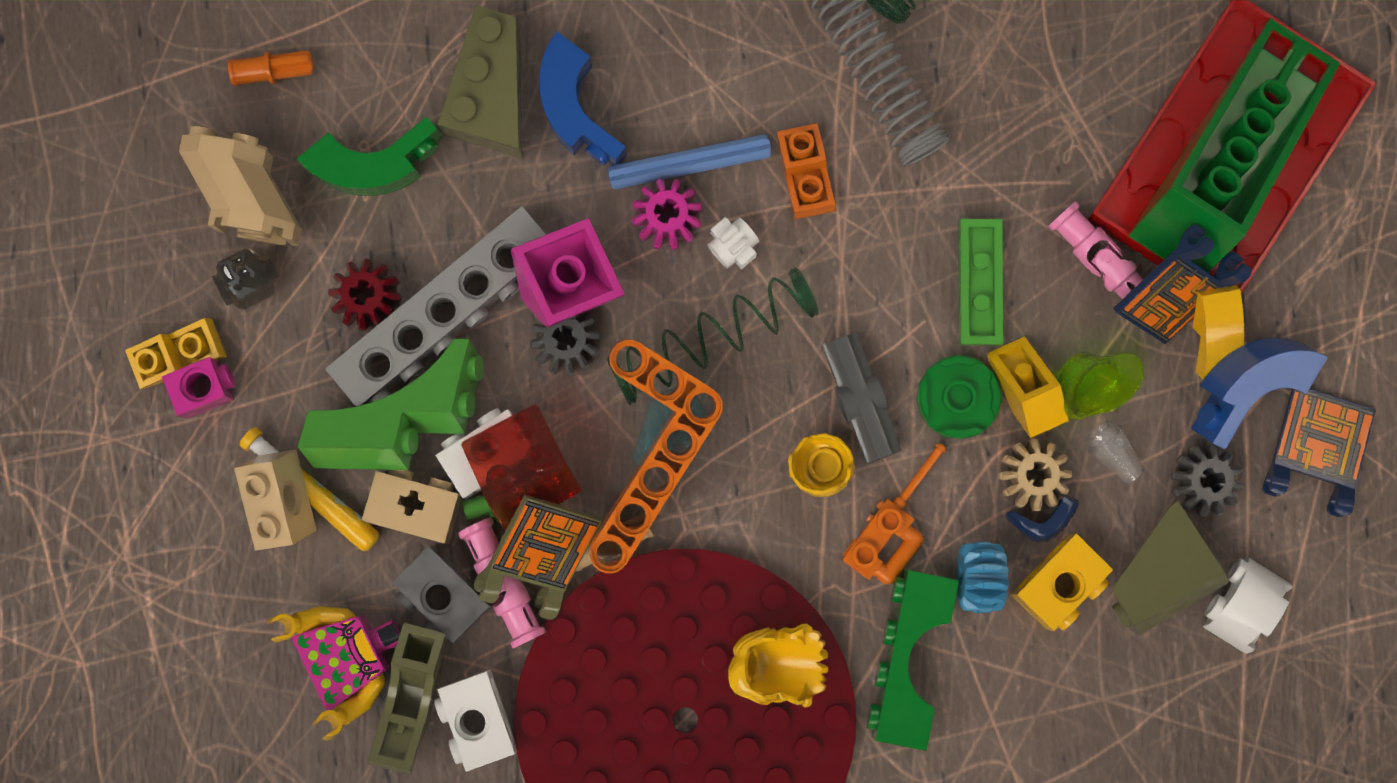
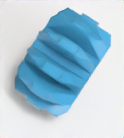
(982, 577)

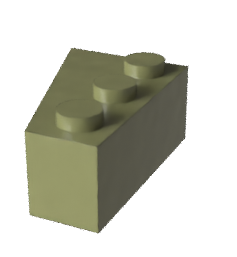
(486, 86)

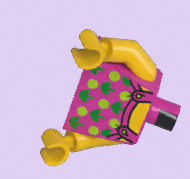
(341, 659)

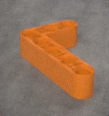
(657, 455)

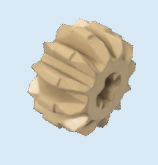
(1025, 462)

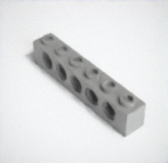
(352, 368)

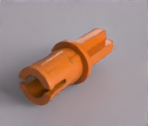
(270, 67)

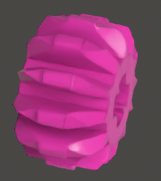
(659, 202)

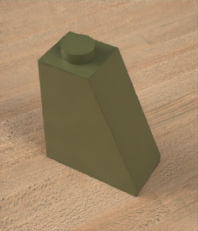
(1167, 573)

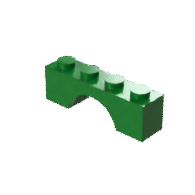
(901, 713)

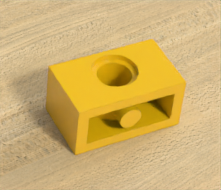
(1038, 590)

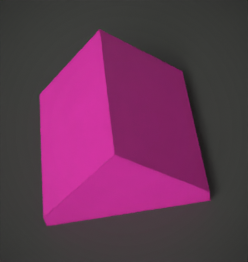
(565, 273)

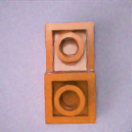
(806, 171)

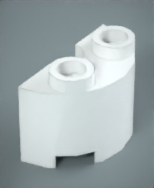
(1250, 605)

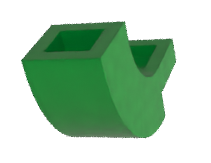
(371, 172)

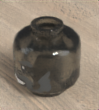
(245, 278)

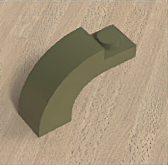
(409, 699)

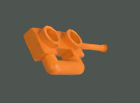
(889, 520)

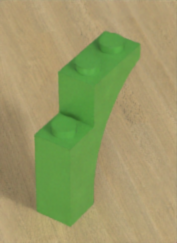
(387, 430)

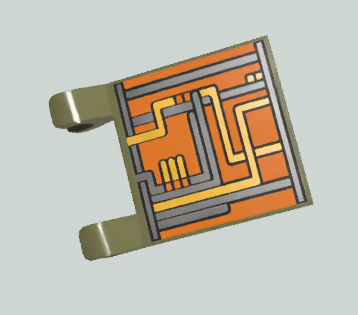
(541, 549)

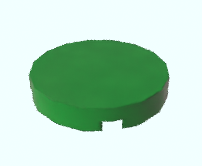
(958, 397)

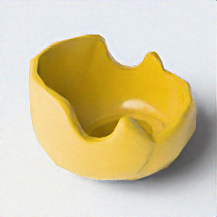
(821, 465)

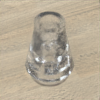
(1112, 448)

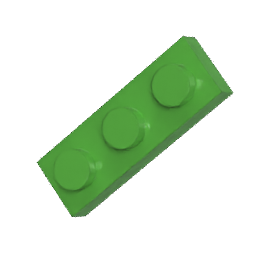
(980, 282)

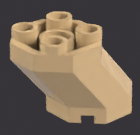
(239, 186)

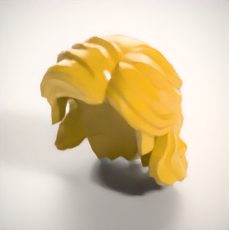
(779, 665)

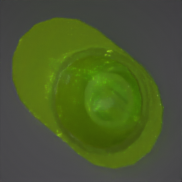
(1098, 383)

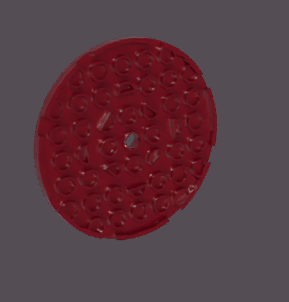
(662, 639)

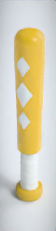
(321, 499)

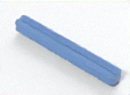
(689, 161)

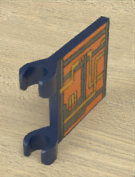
(1169, 293)
(1324, 441)

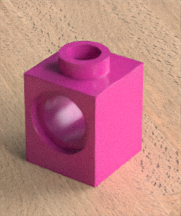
(181, 387)

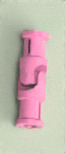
(1082, 237)
(513, 597)

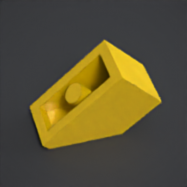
(1028, 387)

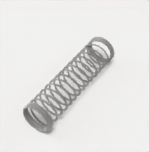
(916, 147)

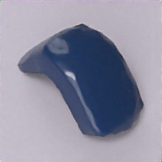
(1052, 527)

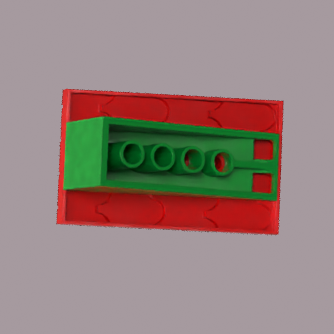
(1234, 142)

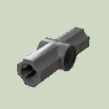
(861, 398)

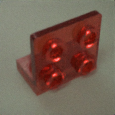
(519, 460)

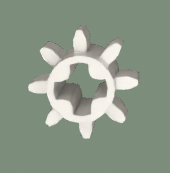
(733, 243)

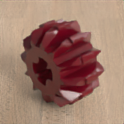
(355, 284)

